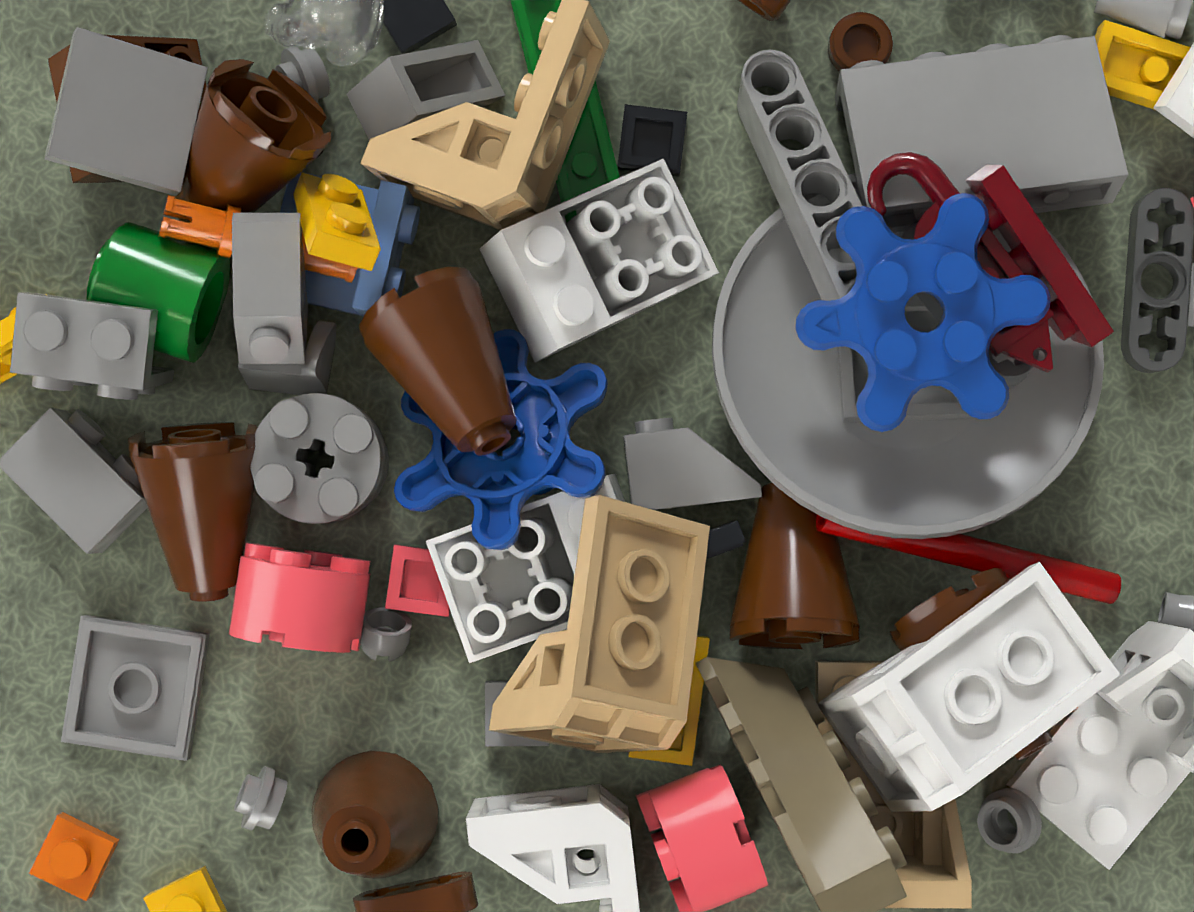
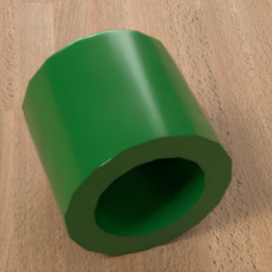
(167, 275)

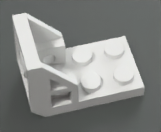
(970, 694)
(1121, 747)
(540, 839)

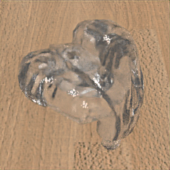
(342, 27)

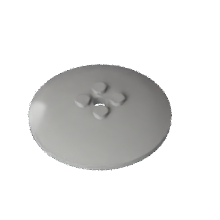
(931, 472)

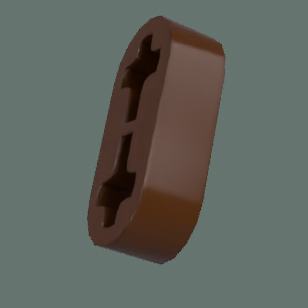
(437, 894)

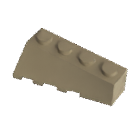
(804, 787)

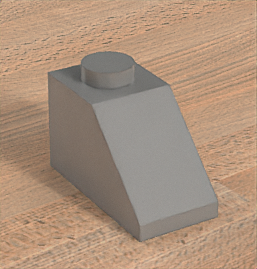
(423, 84)
(269, 288)
(680, 469)

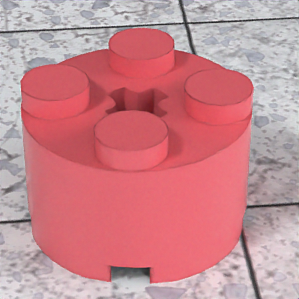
(300, 598)
(702, 840)

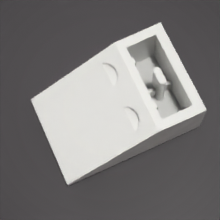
(604, 265)
(519, 591)

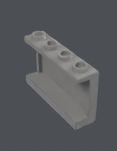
(1020, 107)

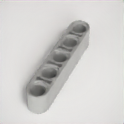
(798, 172)

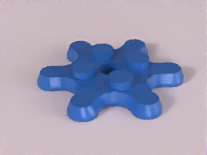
(875, 322)
(531, 466)

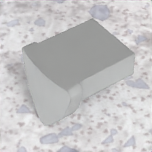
(297, 378)

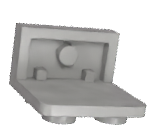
(86, 344)

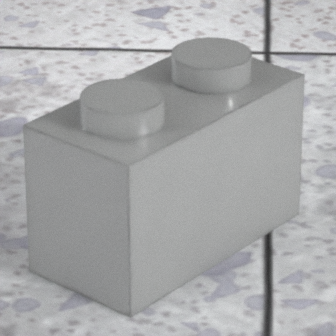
(76, 478)

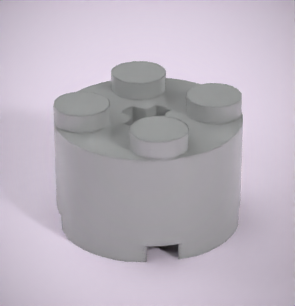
(290, 482)

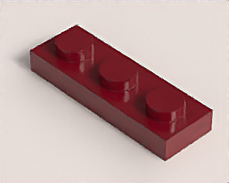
(1038, 255)

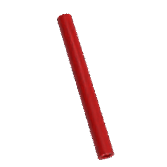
(985, 555)

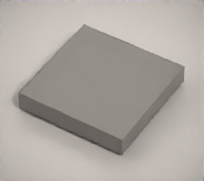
(126, 112)
(135, 687)

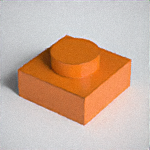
(74, 856)

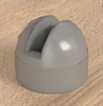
(383, 640)

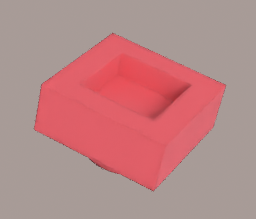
(415, 583)

